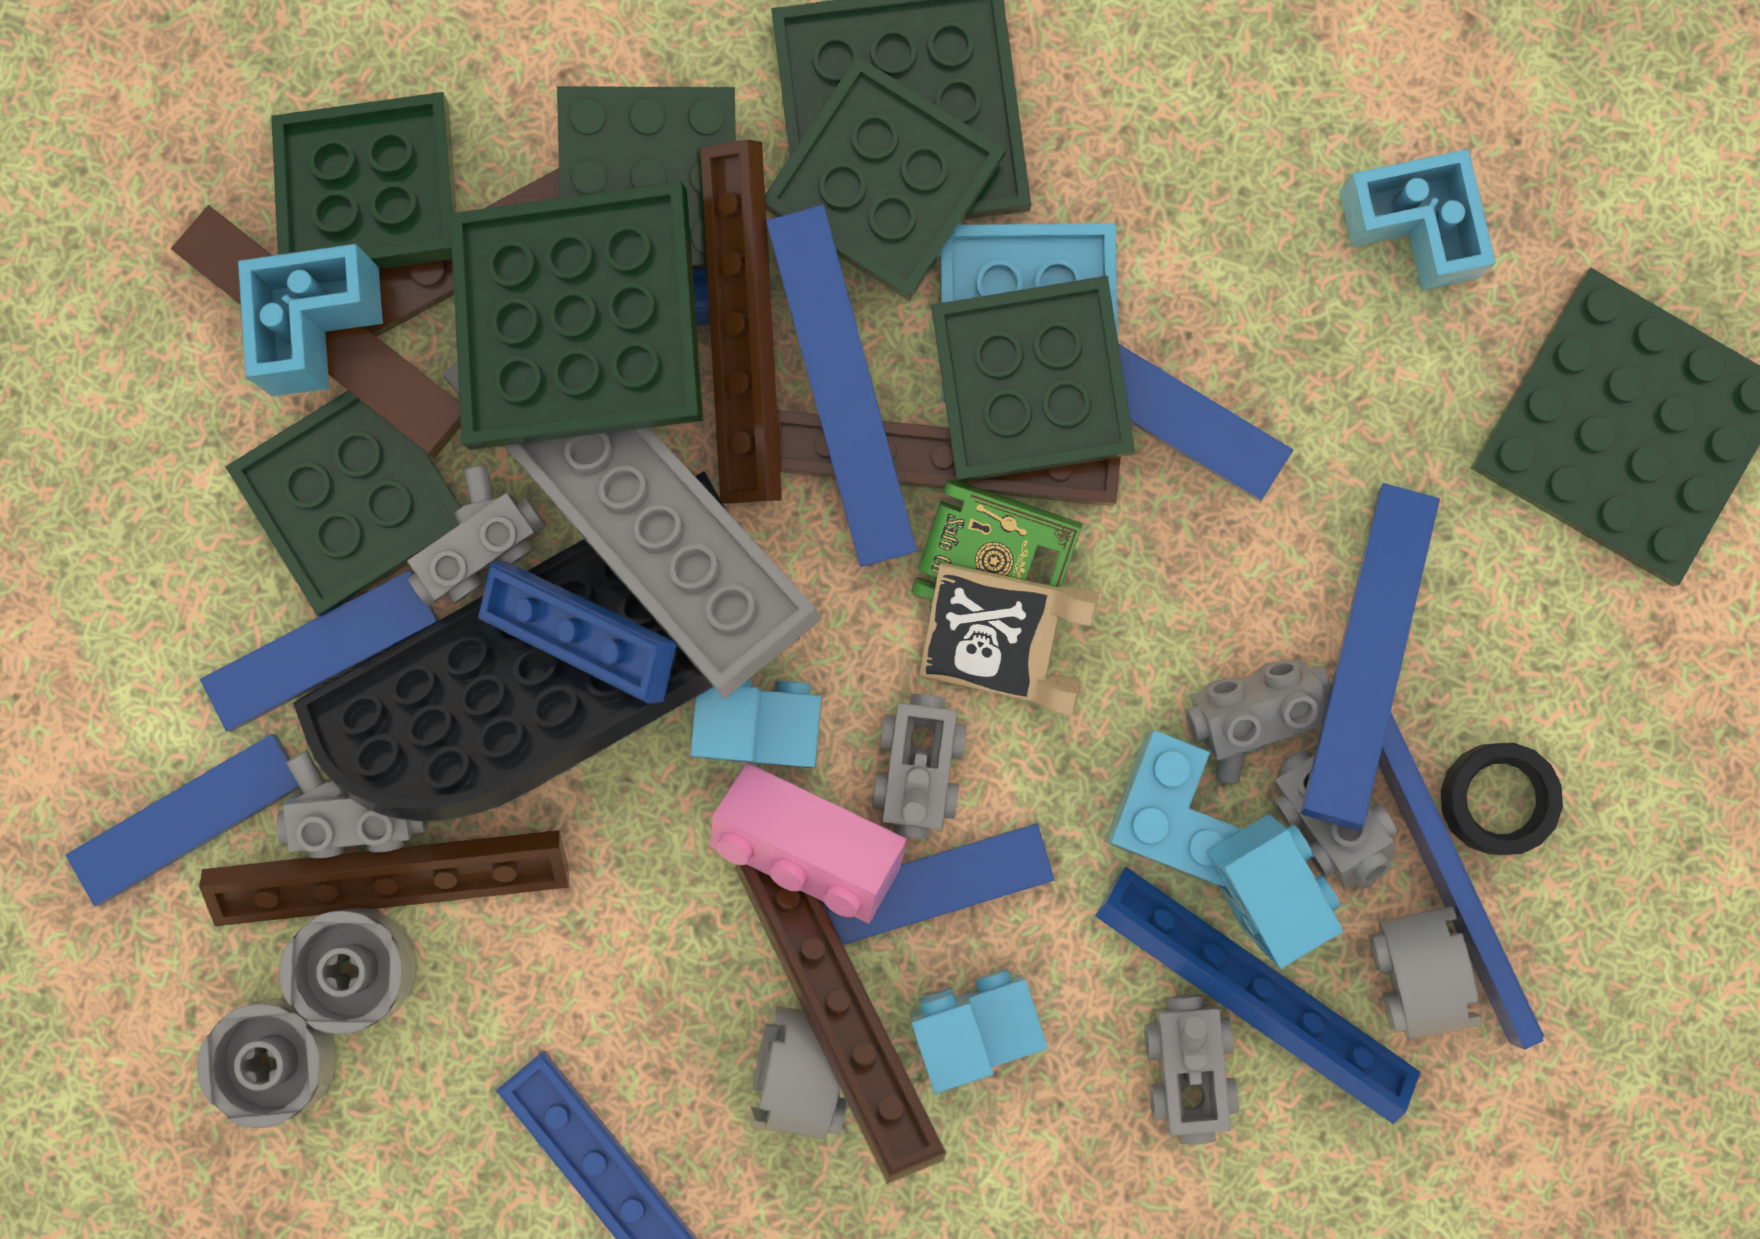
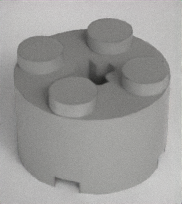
(1427, 974)
(329, 998)
(795, 1080)
(254, 1093)

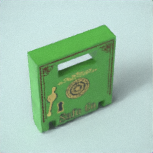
(993, 536)

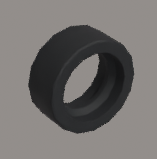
(1547, 797)

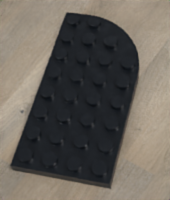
(477, 714)

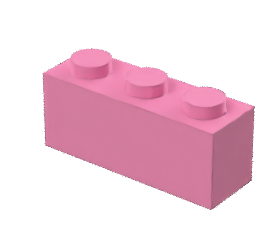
(806, 843)

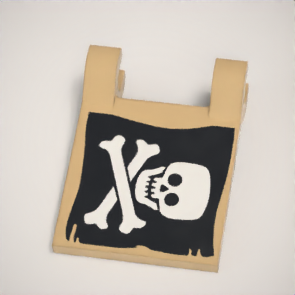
(1001, 634)

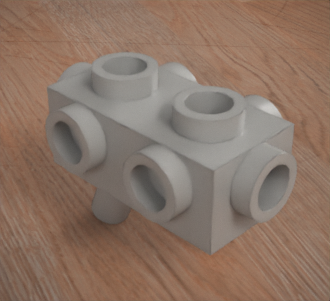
(486, 533)
(1257, 711)
(917, 786)
(327, 820)
(1336, 850)
(1190, 1051)

